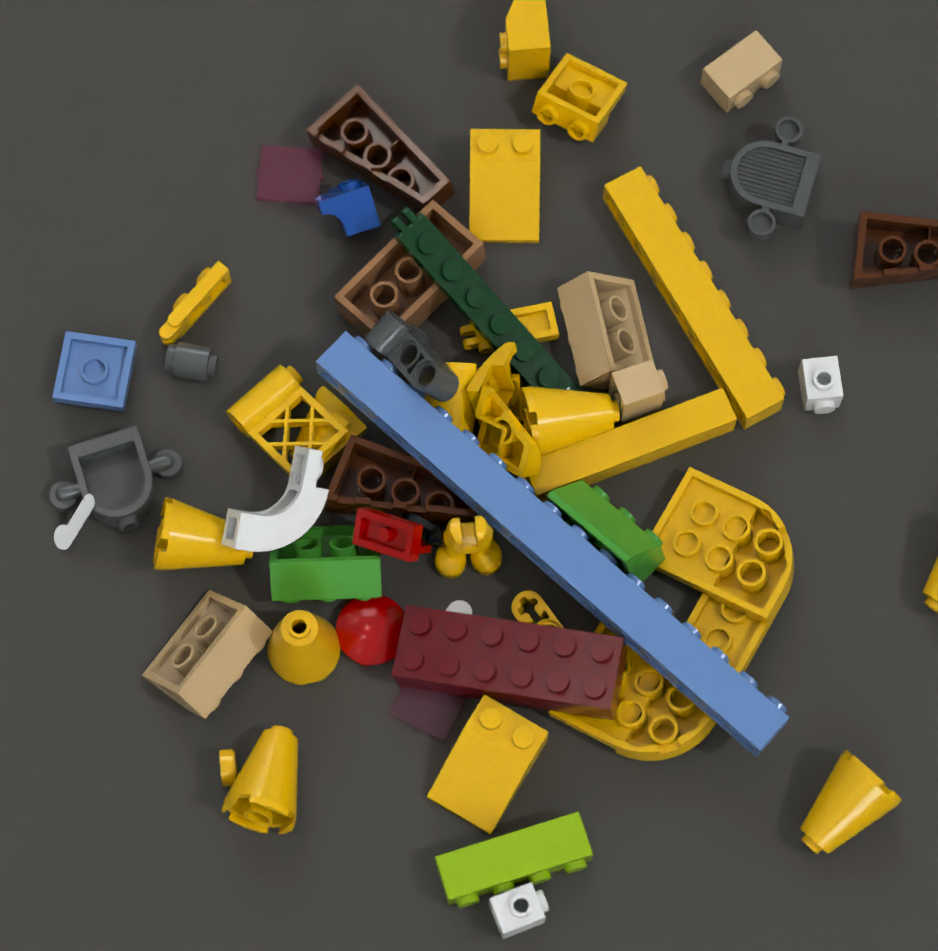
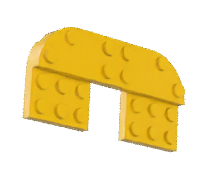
(744, 567)

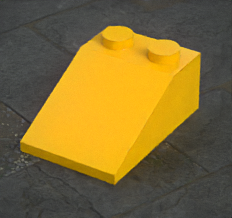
(526, 41)
(505, 185)
(488, 764)

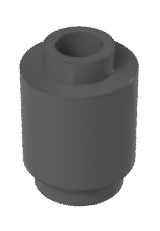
(191, 361)

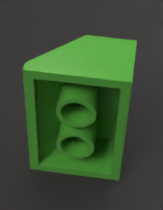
(609, 528)
(325, 567)

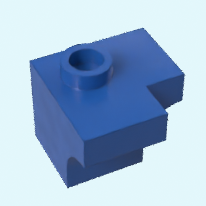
(352, 206)

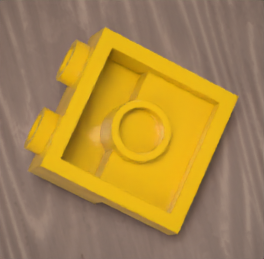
(578, 98)

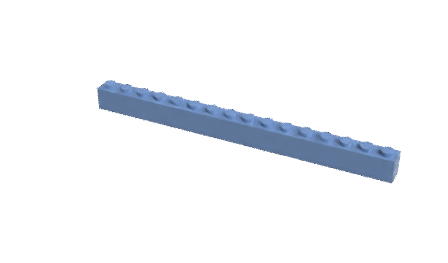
(552, 544)

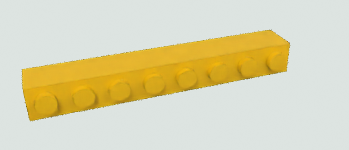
(693, 297)

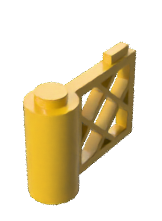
(271, 401)

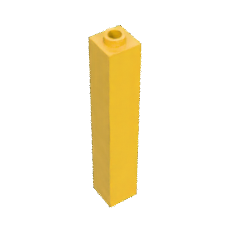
(635, 443)

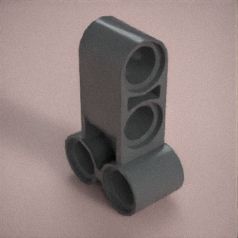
(414, 356)

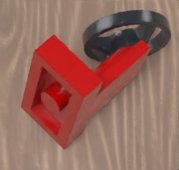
(395, 536)

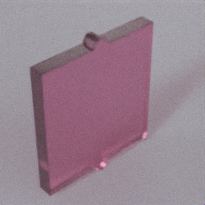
(289, 174)
(428, 711)

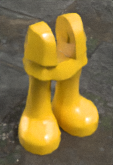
(472, 539)

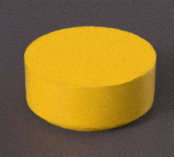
(228, 766)

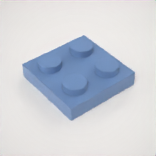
(94, 371)

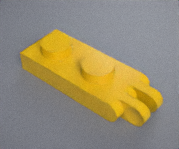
(191, 306)
(537, 319)

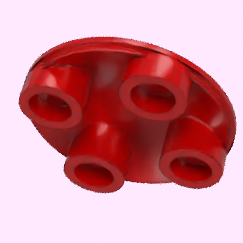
(370, 630)

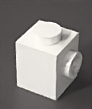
(820, 384)
(518, 909)

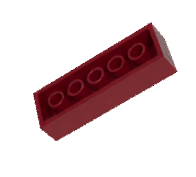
(510, 662)

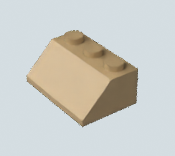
(603, 326)
(208, 653)

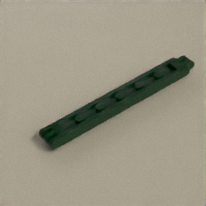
(477, 301)

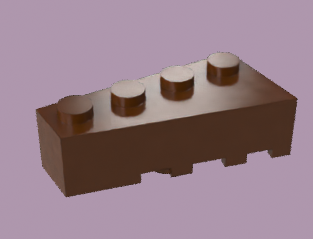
(376, 148)
(893, 250)
(391, 484)

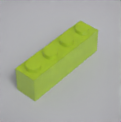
(513, 859)

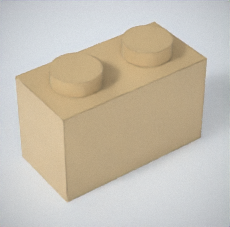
(741, 72)
(638, 391)

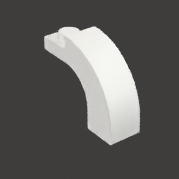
(289, 516)

